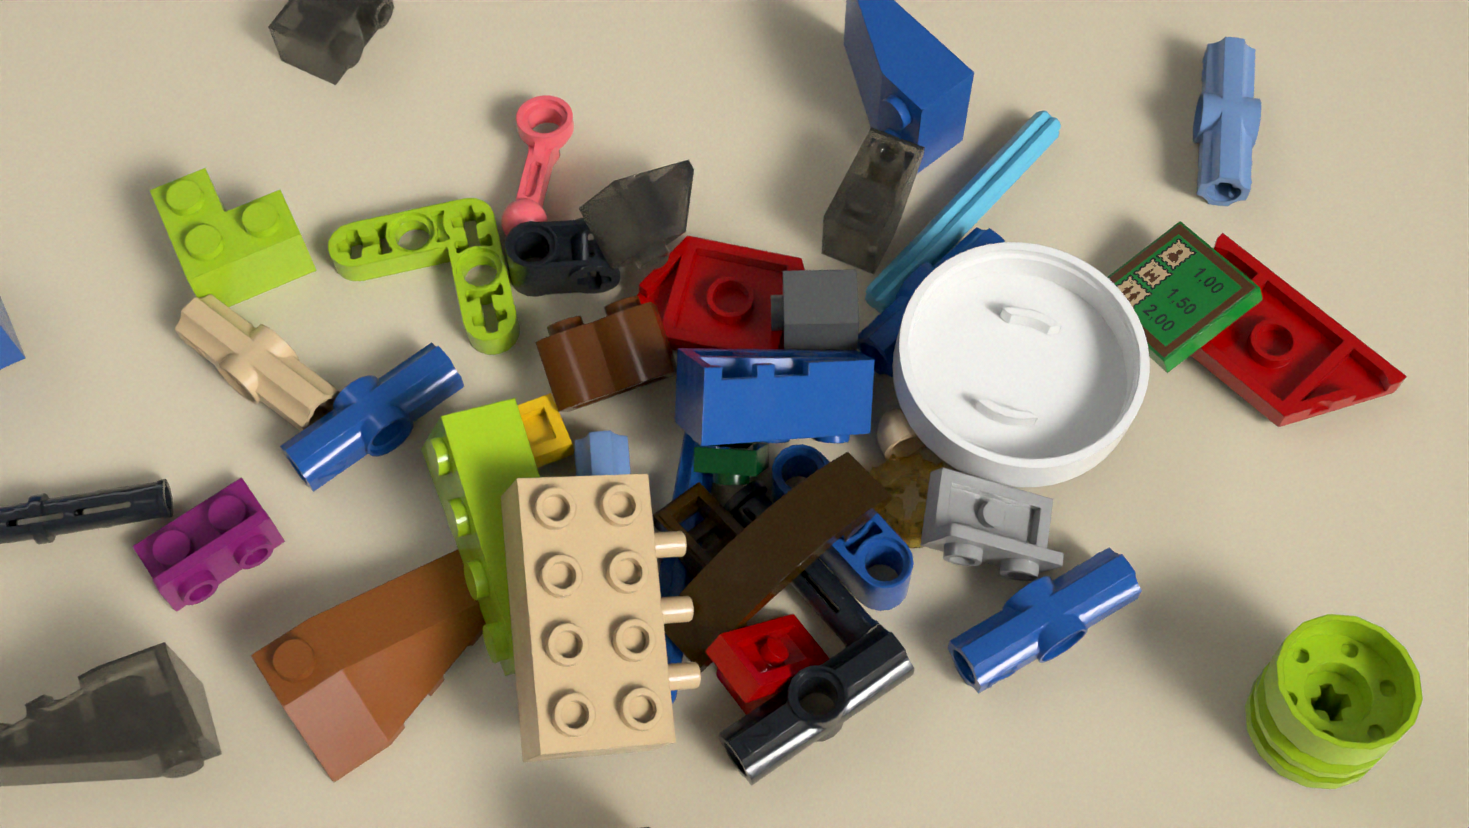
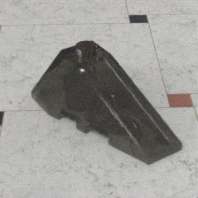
(125, 723)

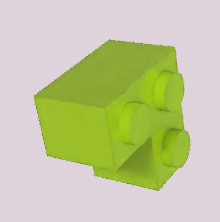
(233, 250)

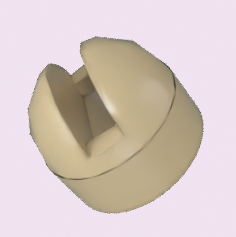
(897, 436)

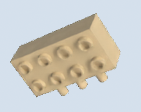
(591, 616)

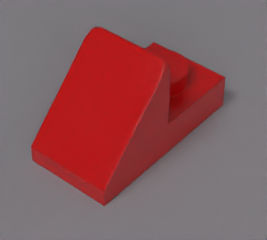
(763, 659)

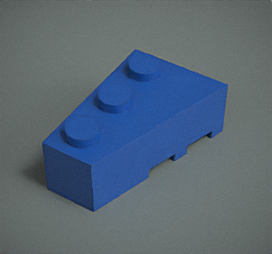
(773, 395)

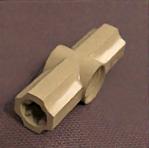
(255, 362)

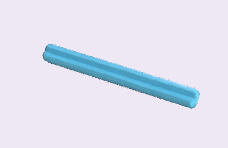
(966, 207)

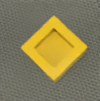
(545, 430)

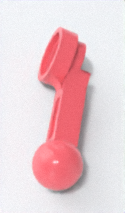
(540, 159)

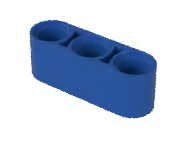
(870, 546)

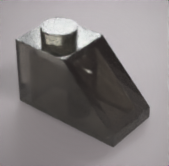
(641, 215)

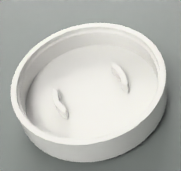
(1020, 364)

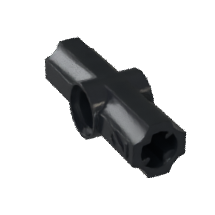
(784, 729)

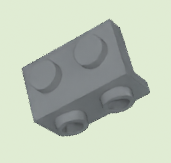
(989, 524)

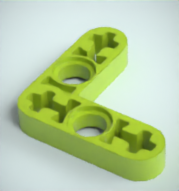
(445, 244)

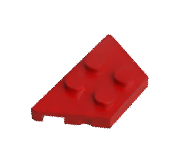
(718, 295)
(1290, 353)

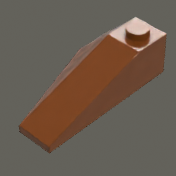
(372, 661)

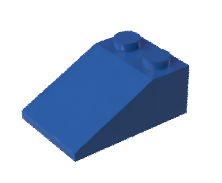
(907, 77)

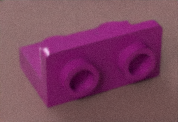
(209, 545)

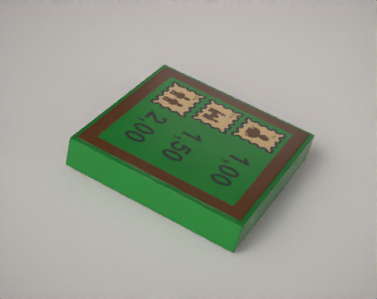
(1183, 294)

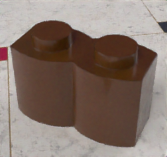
(606, 355)

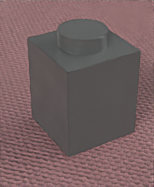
(817, 310)

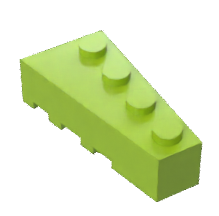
(472, 464)

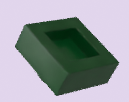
(732, 462)

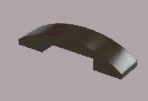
(775, 551)

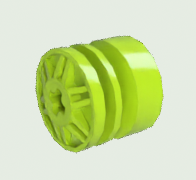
(1333, 701)

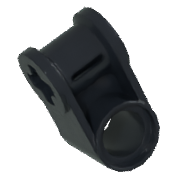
(564, 262)

